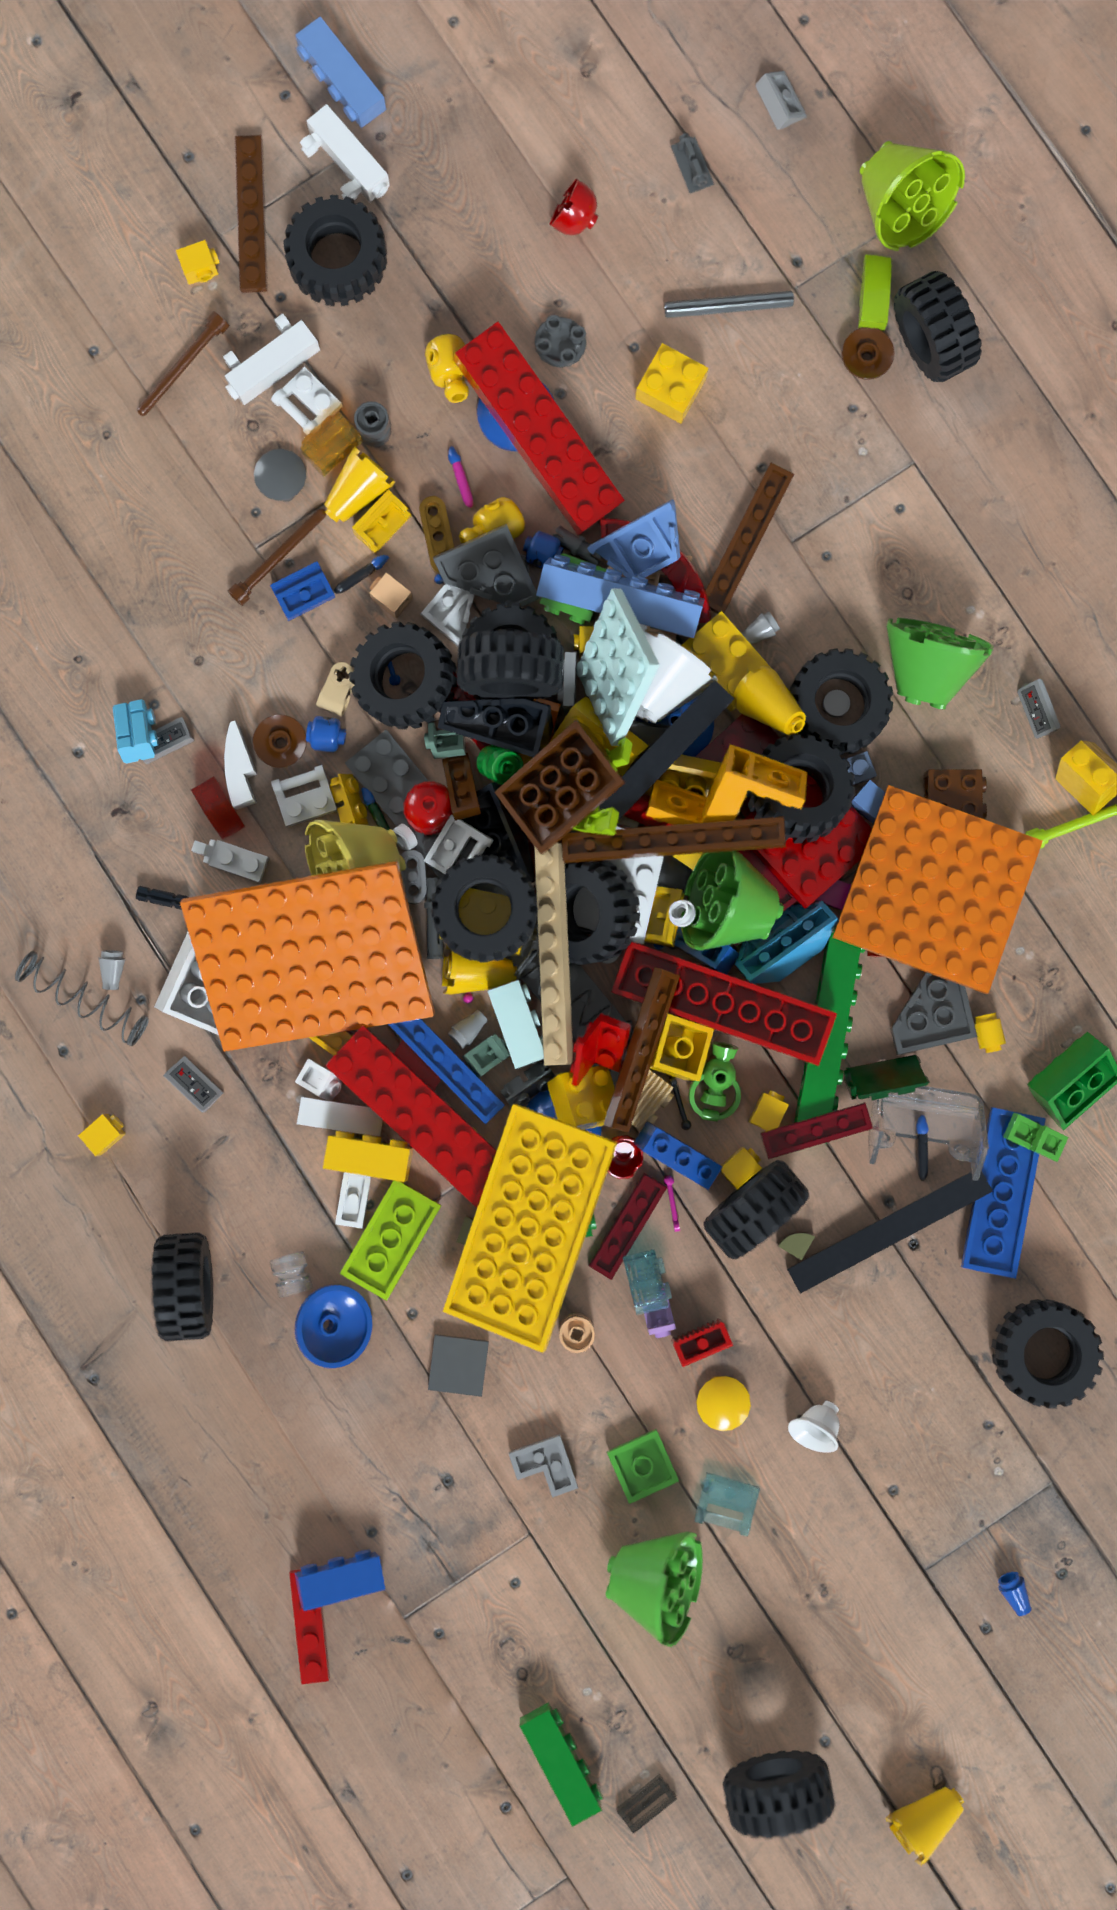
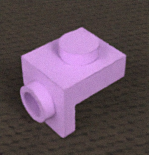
(660, 1322)

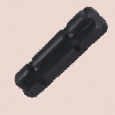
(159, 897)

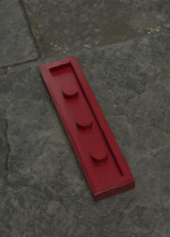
(816, 1130)
(627, 1226)

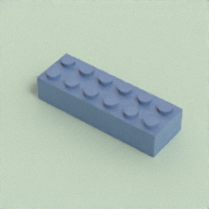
(589, 589)

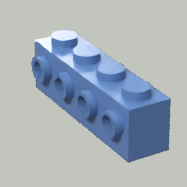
(340, 72)

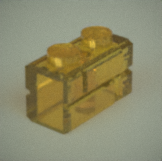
(330, 443)

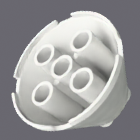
(676, 682)

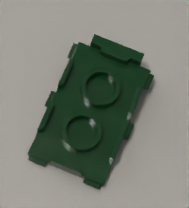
(885, 1077)

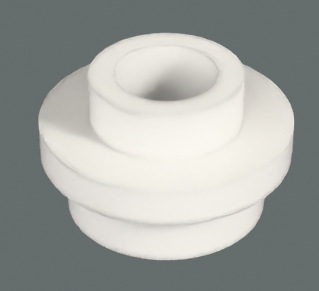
(675, 913)

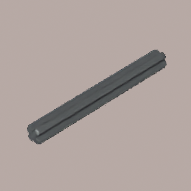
(729, 304)

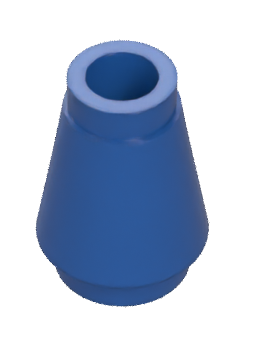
(1015, 1592)

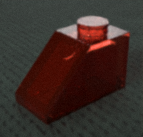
(218, 808)

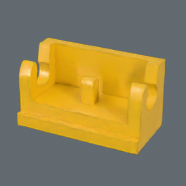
(381, 521)
(660, 928)

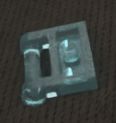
(730, 1495)

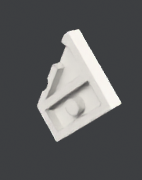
(449, 612)

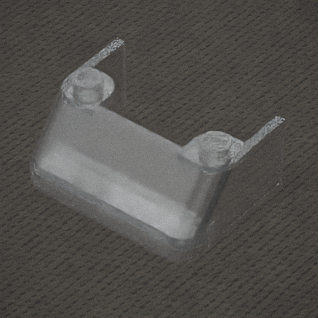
(951, 1118)

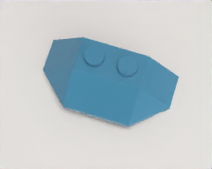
(791, 943)

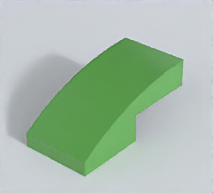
(1035, 1137)

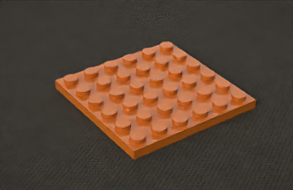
(937, 889)

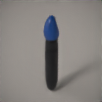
(376, 564)
(922, 1147)

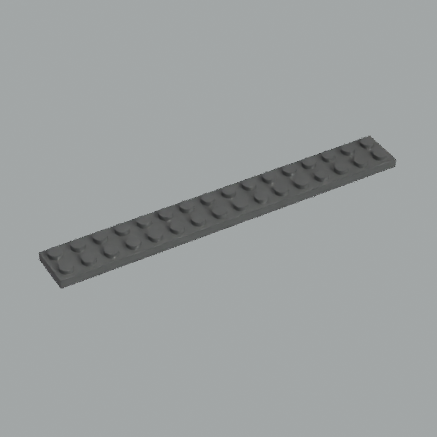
(389, 776)

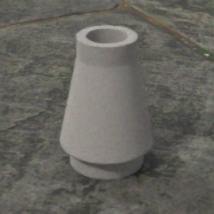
(761, 628)
(111, 968)
(466, 1030)

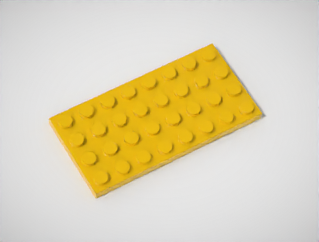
(529, 1227)

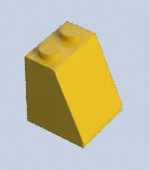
(1088, 775)

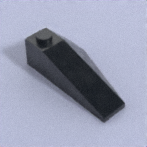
(506, 723)
(498, 823)

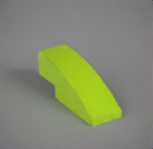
(875, 292)

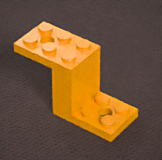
(736, 775)

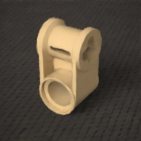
(336, 694)

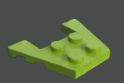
(606, 820)

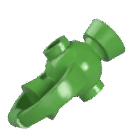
(717, 1083)

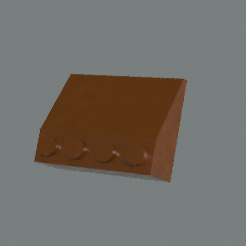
(560, 786)

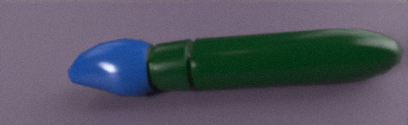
(375, 811)

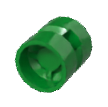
(498, 763)

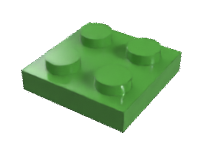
(642, 1466)

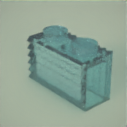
(646, 1283)

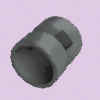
(373, 424)

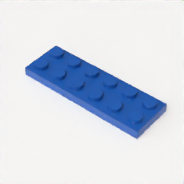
(1001, 1217)

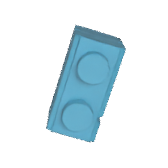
(134, 731)

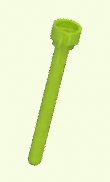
(1072, 825)

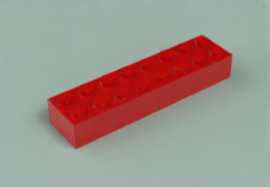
(537, 428)
(730, 1004)
(415, 1112)

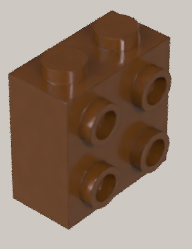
(957, 789)

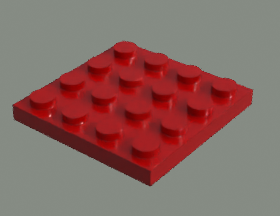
(815, 866)

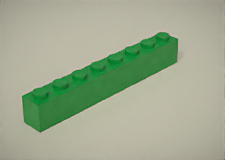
(837, 995)

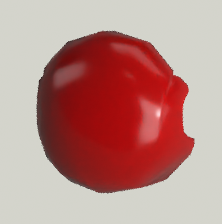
(626, 1158)

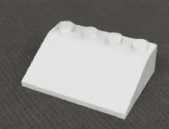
(643, 874)
(185, 991)

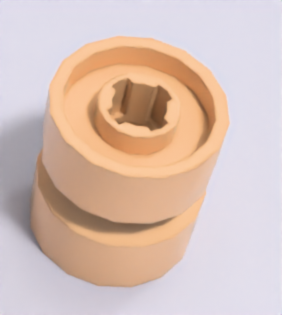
(576, 1332)

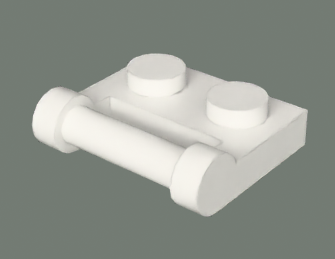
(312, 396)
(306, 804)
(453, 841)

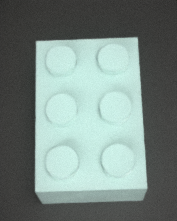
(518, 1023)

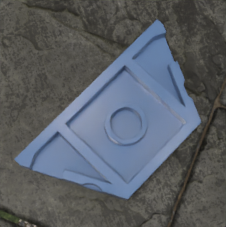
(642, 544)

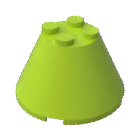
(910, 192)

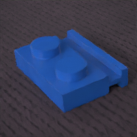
(302, 591)

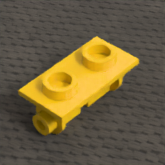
(346, 789)

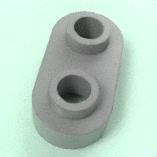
(415, 876)

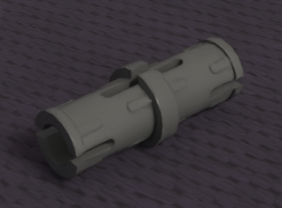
(576, 545)

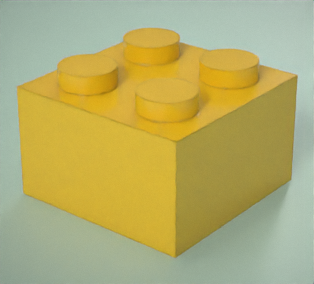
(671, 383)
(682, 1049)
(582, 1104)

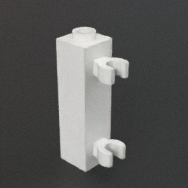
(348, 153)
(271, 362)

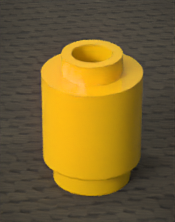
(989, 1032)

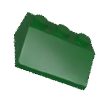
(1075, 1080)

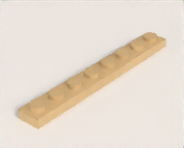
(554, 957)

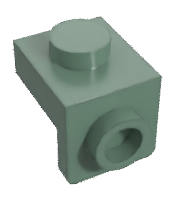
(444, 743)
(486, 1055)

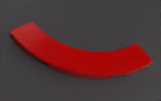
(680, 573)

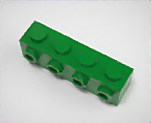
(561, 1764)

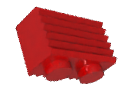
(701, 1342)

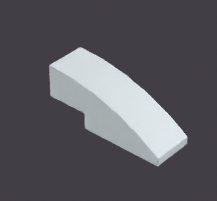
(238, 768)
(339, 1116)

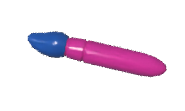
(455, 460)

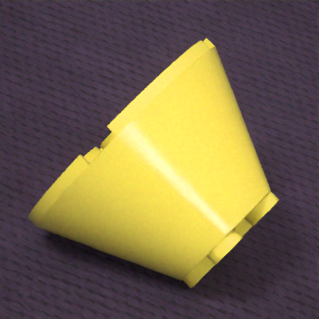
(349, 846)

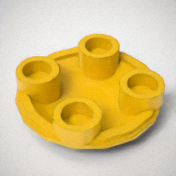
(723, 1403)

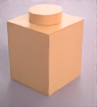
(390, 595)

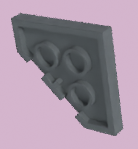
(489, 568)
(933, 1016)

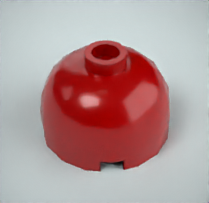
(575, 210)
(427, 807)

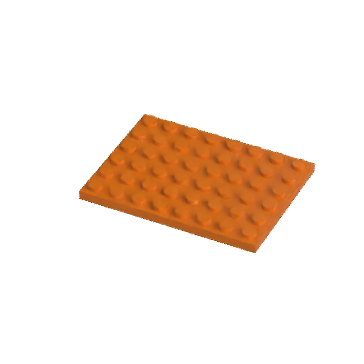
(309, 956)

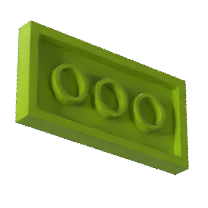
(390, 1239)

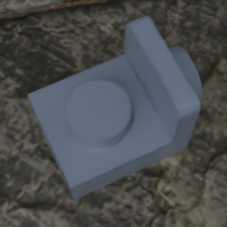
(861, 767)

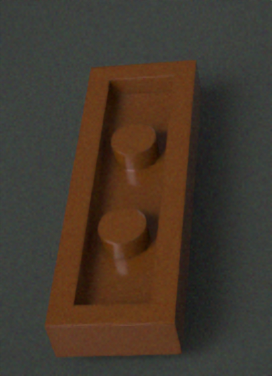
(461, 787)

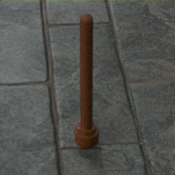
(214, 327)
(241, 591)

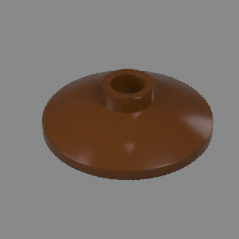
(871, 342)
(272, 730)

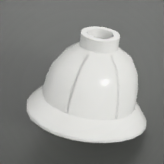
(817, 1428)

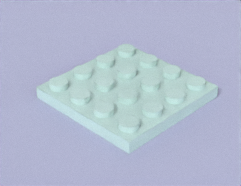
(617, 666)

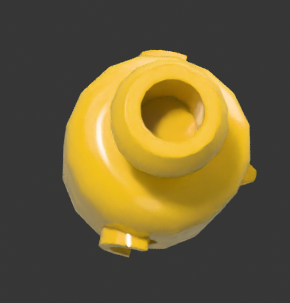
(443, 369)
(494, 515)

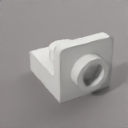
(319, 1080)

